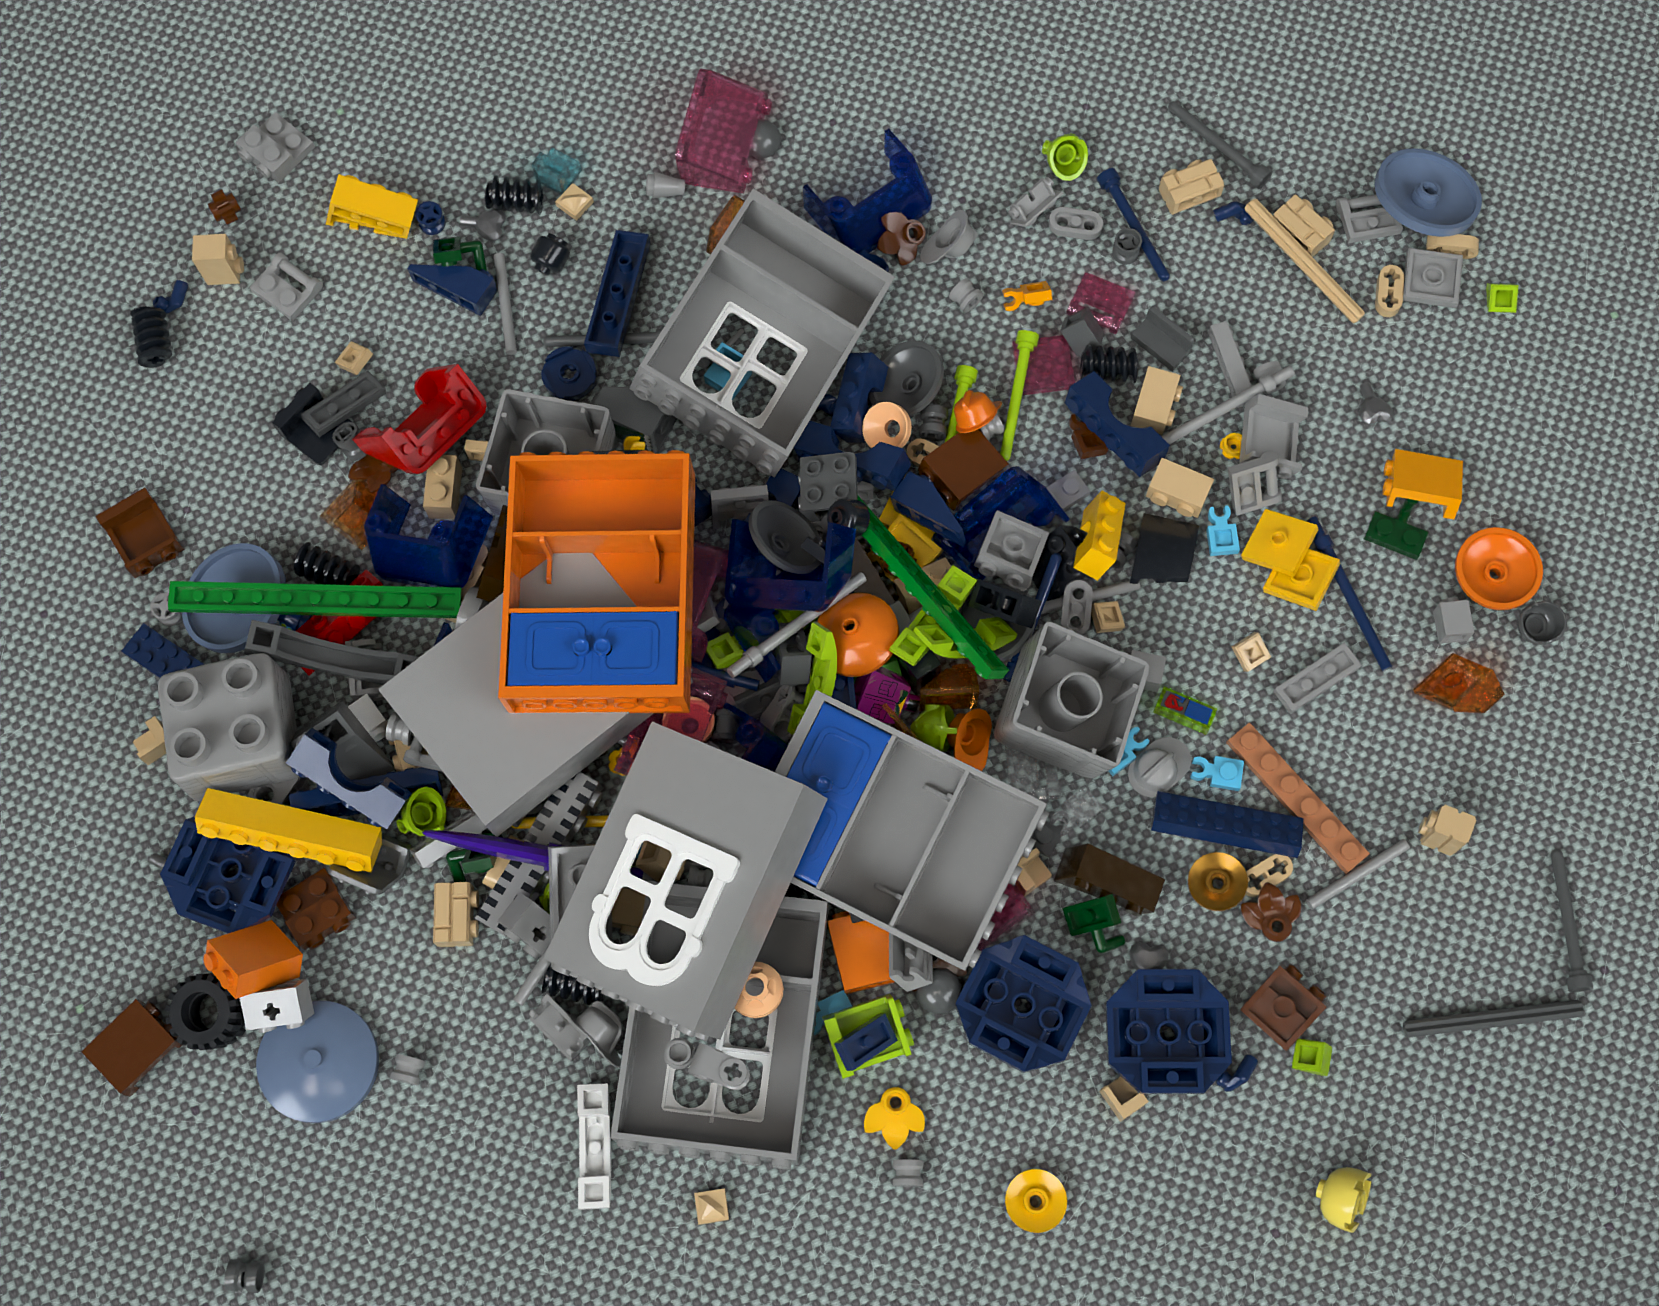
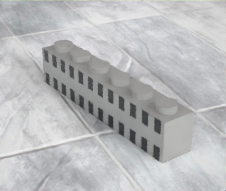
(556, 823)

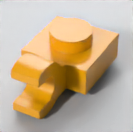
(1031, 294)

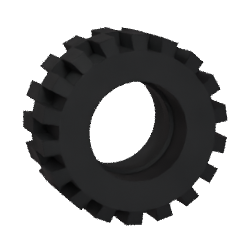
(186, 1017)

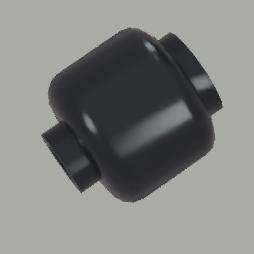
(549, 254)
(850, 514)

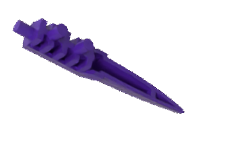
(502, 847)

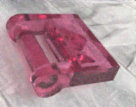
(1105, 297)

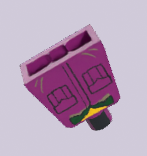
(880, 688)

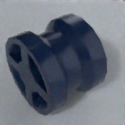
(427, 211)

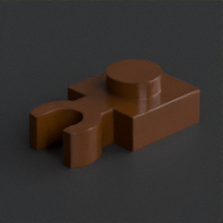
(1085, 441)

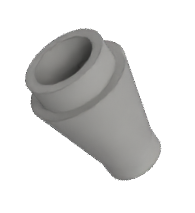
(662, 185)

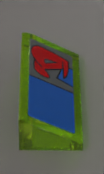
(1185, 710)

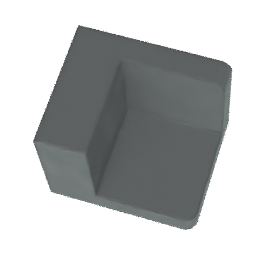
(1082, 330)

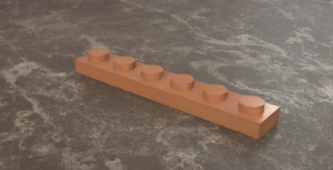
(1297, 798)

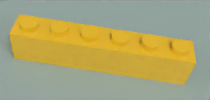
(288, 830)

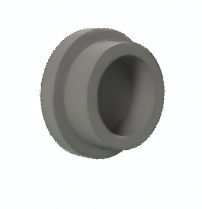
(679, 1053)

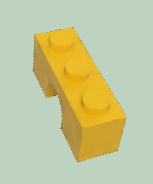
(1103, 523)

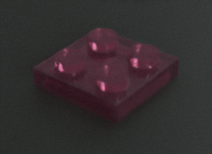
(1048, 366)

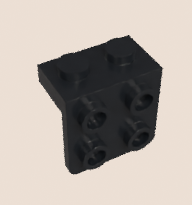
(294, 429)
(1063, 541)

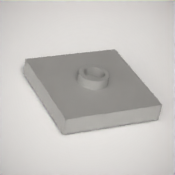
(1432, 277)

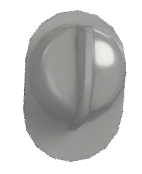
(950, 240)
(1159, 766)
(601, 1028)

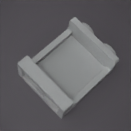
(1272, 426)

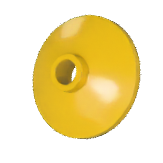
(1048, 1189)

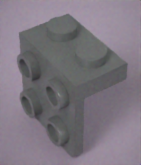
(824, 481)
(387, 870)

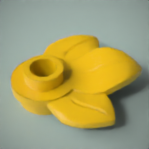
(894, 1122)

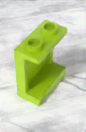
(848, 1019)

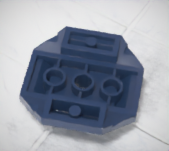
(200, 882)
(1032, 973)
(1186, 1005)

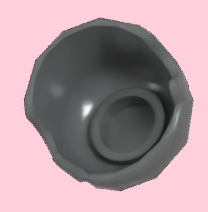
(765, 140)
(1542, 623)
(941, 994)

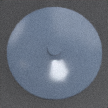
(1428, 192)
(239, 565)
(319, 1067)

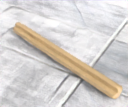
(1304, 261)

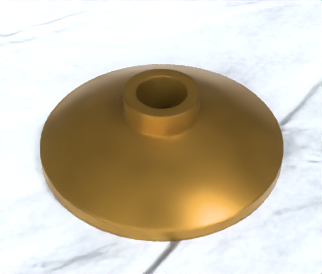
(1221, 867)

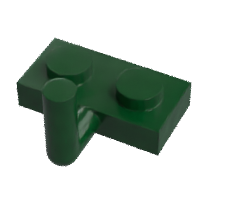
(450, 250)
(1396, 533)
(471, 862)
(1093, 917)

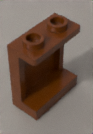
(962, 466)
(140, 533)
(131, 1046)

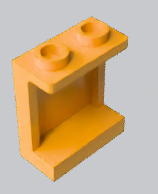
(1424, 479)

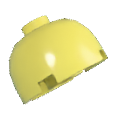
(1344, 1197)

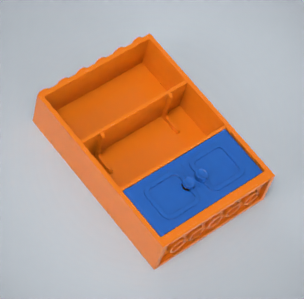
(641, 528)

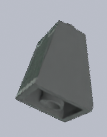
(635, 417)

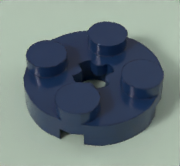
(572, 359)

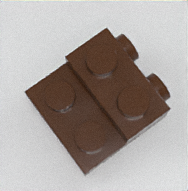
(315, 910)
(1285, 1005)

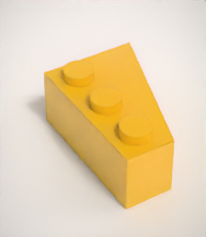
(371, 207)

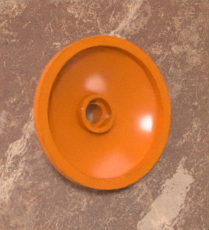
(1508, 556)
(868, 643)

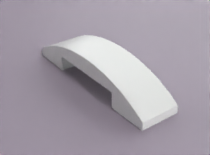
(594, 1146)

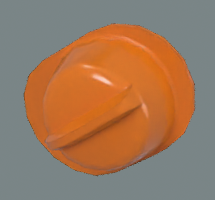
(974, 411)
(972, 737)

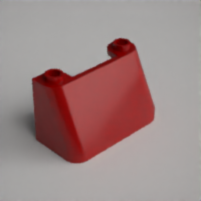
(447, 412)

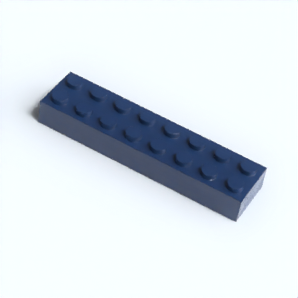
(617, 293)
(157, 653)
(330, 805)
(1227, 824)

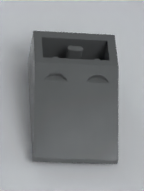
(356, 750)

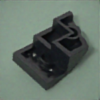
(1164, 550)

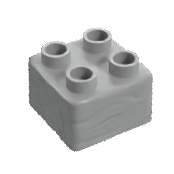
(540, 427)
(1071, 701)
(228, 725)

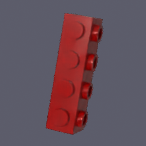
(338, 628)

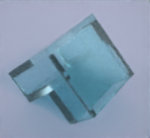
(556, 170)

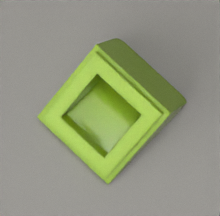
(1502, 297)
(1312, 1057)

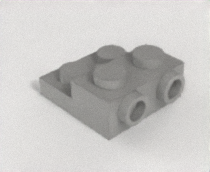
(274, 147)
(1011, 550)

